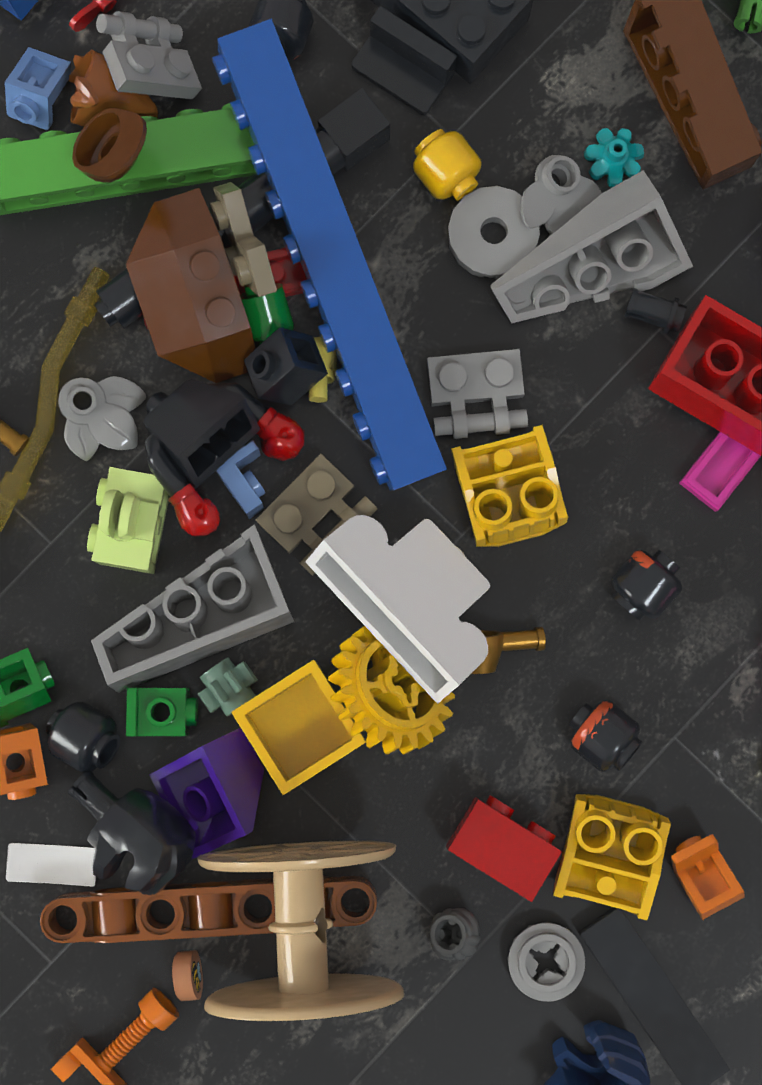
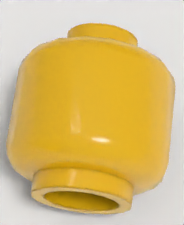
(447, 165)

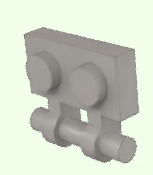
(150, 67)
(474, 379)

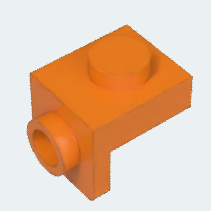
(705, 875)

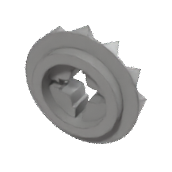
(549, 984)

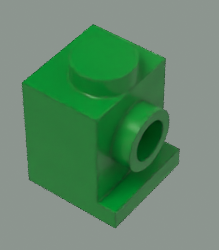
(17, 671)
(140, 716)

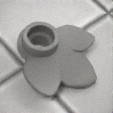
(554, 204)
(105, 420)

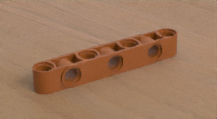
(199, 910)

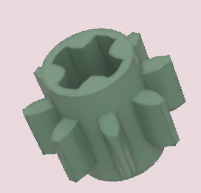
(227, 686)

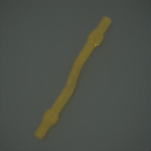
(79, 314)

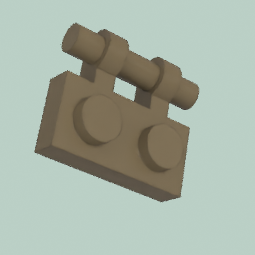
(307, 503)

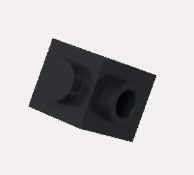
(285, 366)

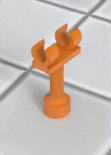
(156, 1012)

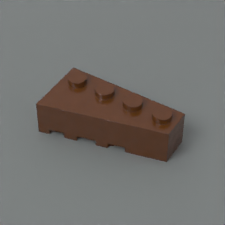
(693, 86)

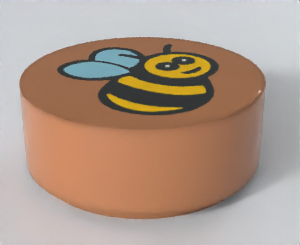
(187, 975)

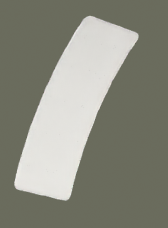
(50, 864)

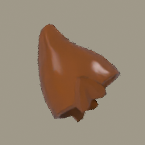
(97, 91)

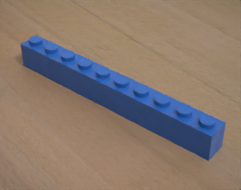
(329, 254)

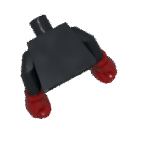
(198, 432)

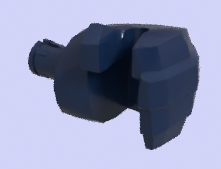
(616, 1063)

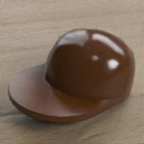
(109, 144)

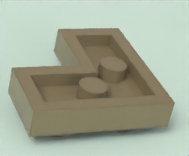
(245, 252)

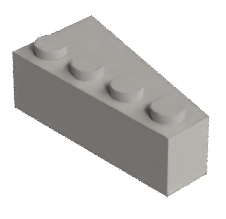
(196, 616)

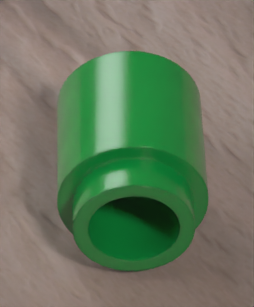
(266, 313)

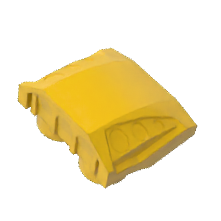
(514, 477)
(620, 862)

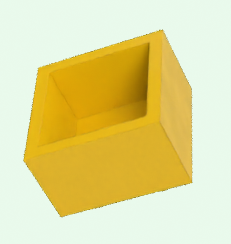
(297, 727)

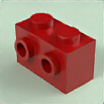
(504, 848)

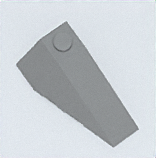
(606, 248)

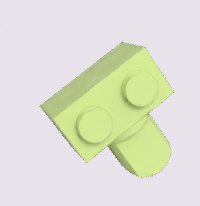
(129, 521)

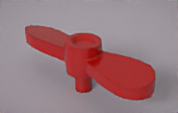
(89, 12)

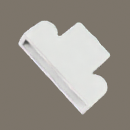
(408, 597)

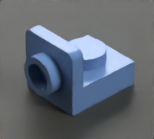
(35, 87)
(243, 487)

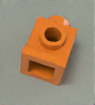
(31, 774)

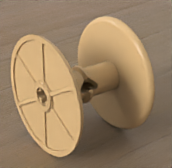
(300, 925)

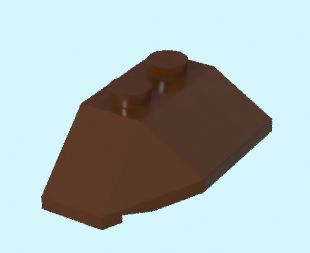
(190, 290)

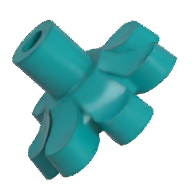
(611, 162)

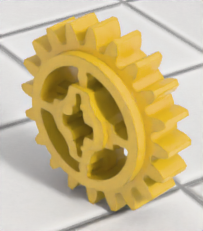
(384, 697)

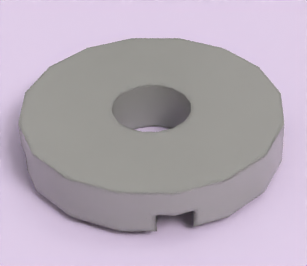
(483, 207)

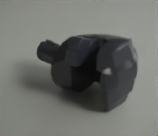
(138, 824)

